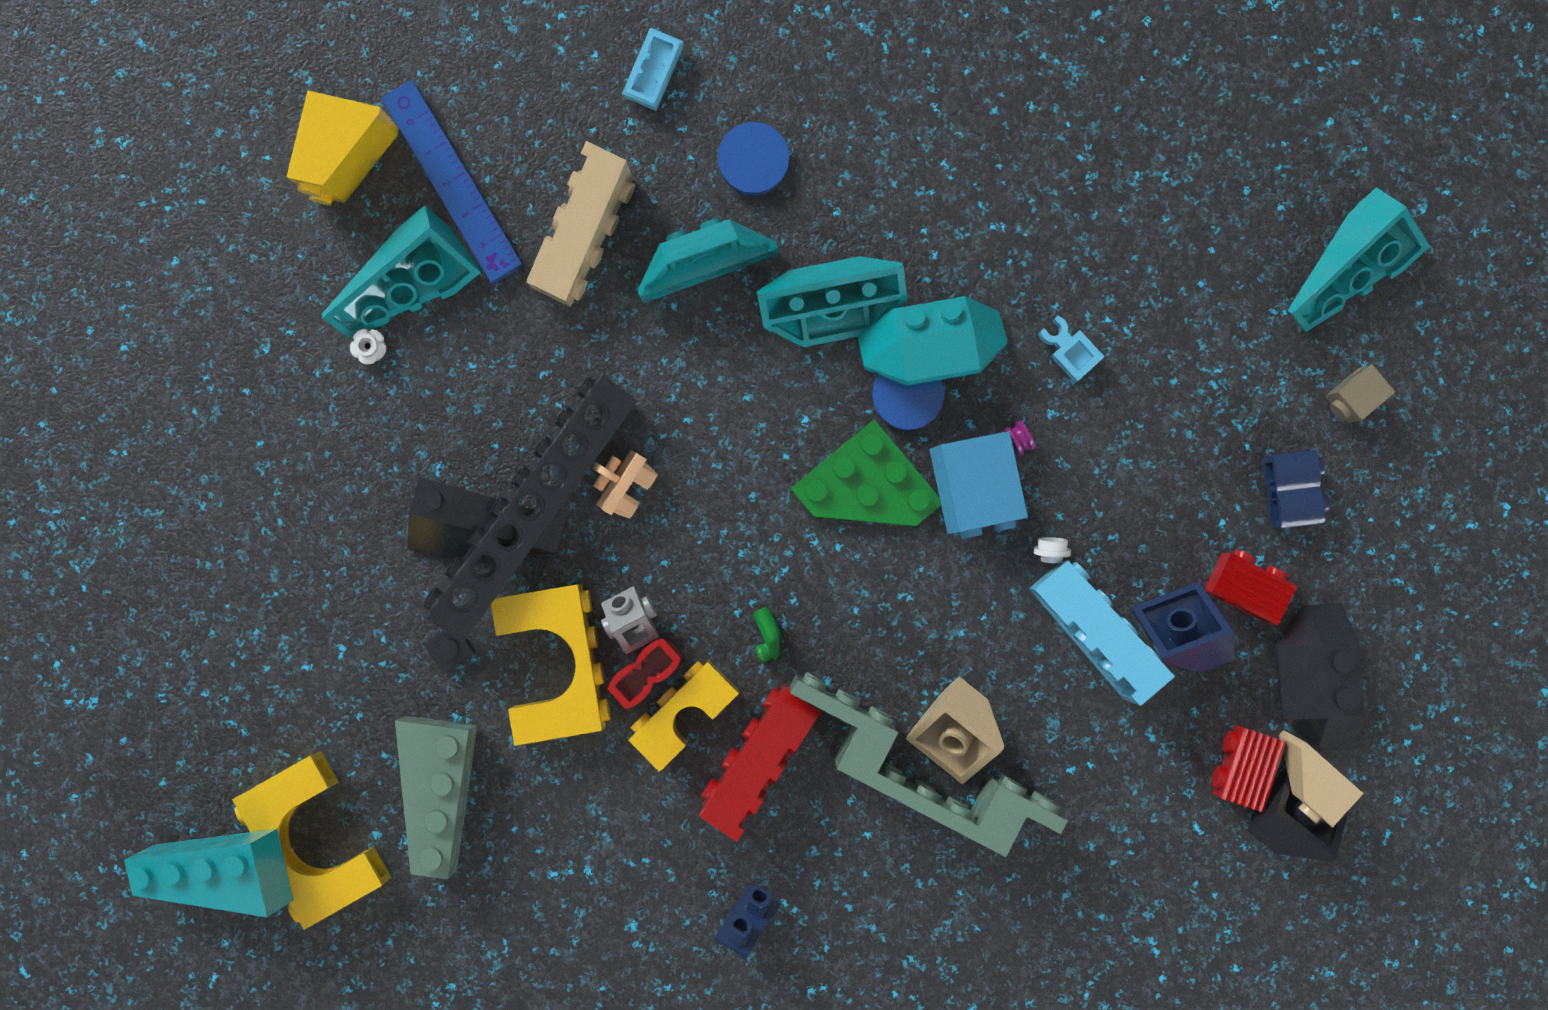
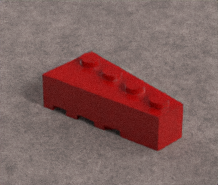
(757, 762)

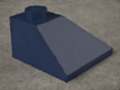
(1187, 629)

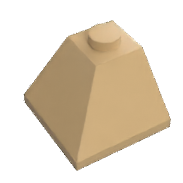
(958, 731)
(1316, 782)

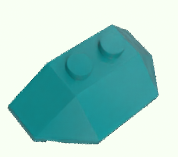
(703, 256)
(831, 299)
(933, 341)

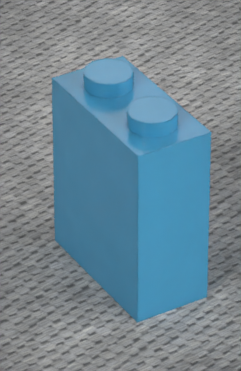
(978, 484)

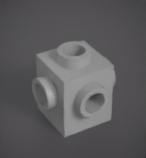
(629, 620)

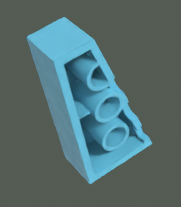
(1101, 633)

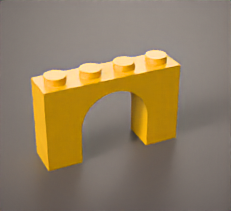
(581, 706)
(314, 890)

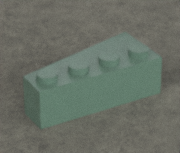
(435, 787)

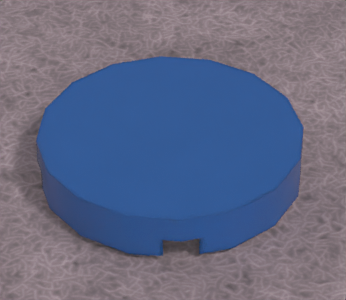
(753, 158)
(907, 406)

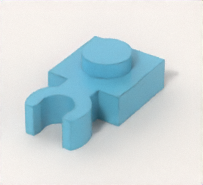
(1074, 353)

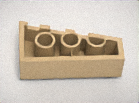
(582, 225)

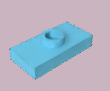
(653, 69)

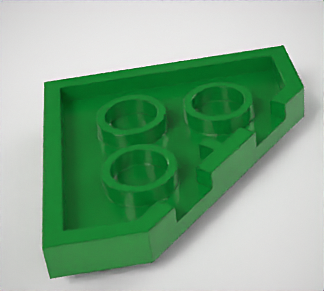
(868, 483)

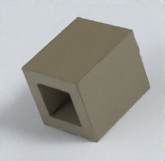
(1359, 394)

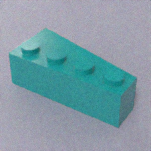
(218, 872)

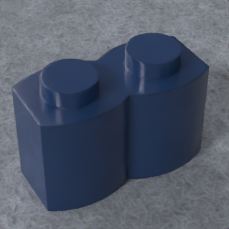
(1295, 489)

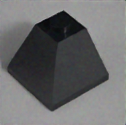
(1290, 831)

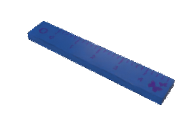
(452, 182)

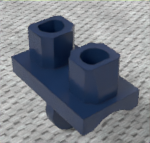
(748, 921)

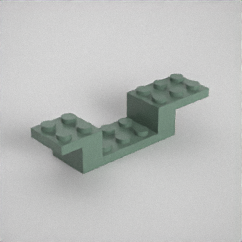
(997, 810)

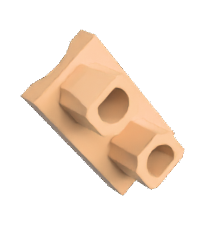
(614, 496)

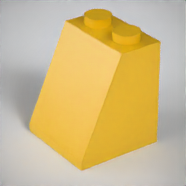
(337, 146)

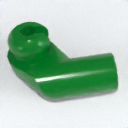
(771, 633)

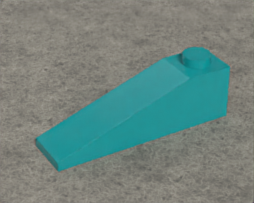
(1370, 244)
(409, 269)

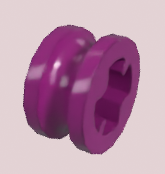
(1020, 438)

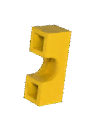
(658, 736)

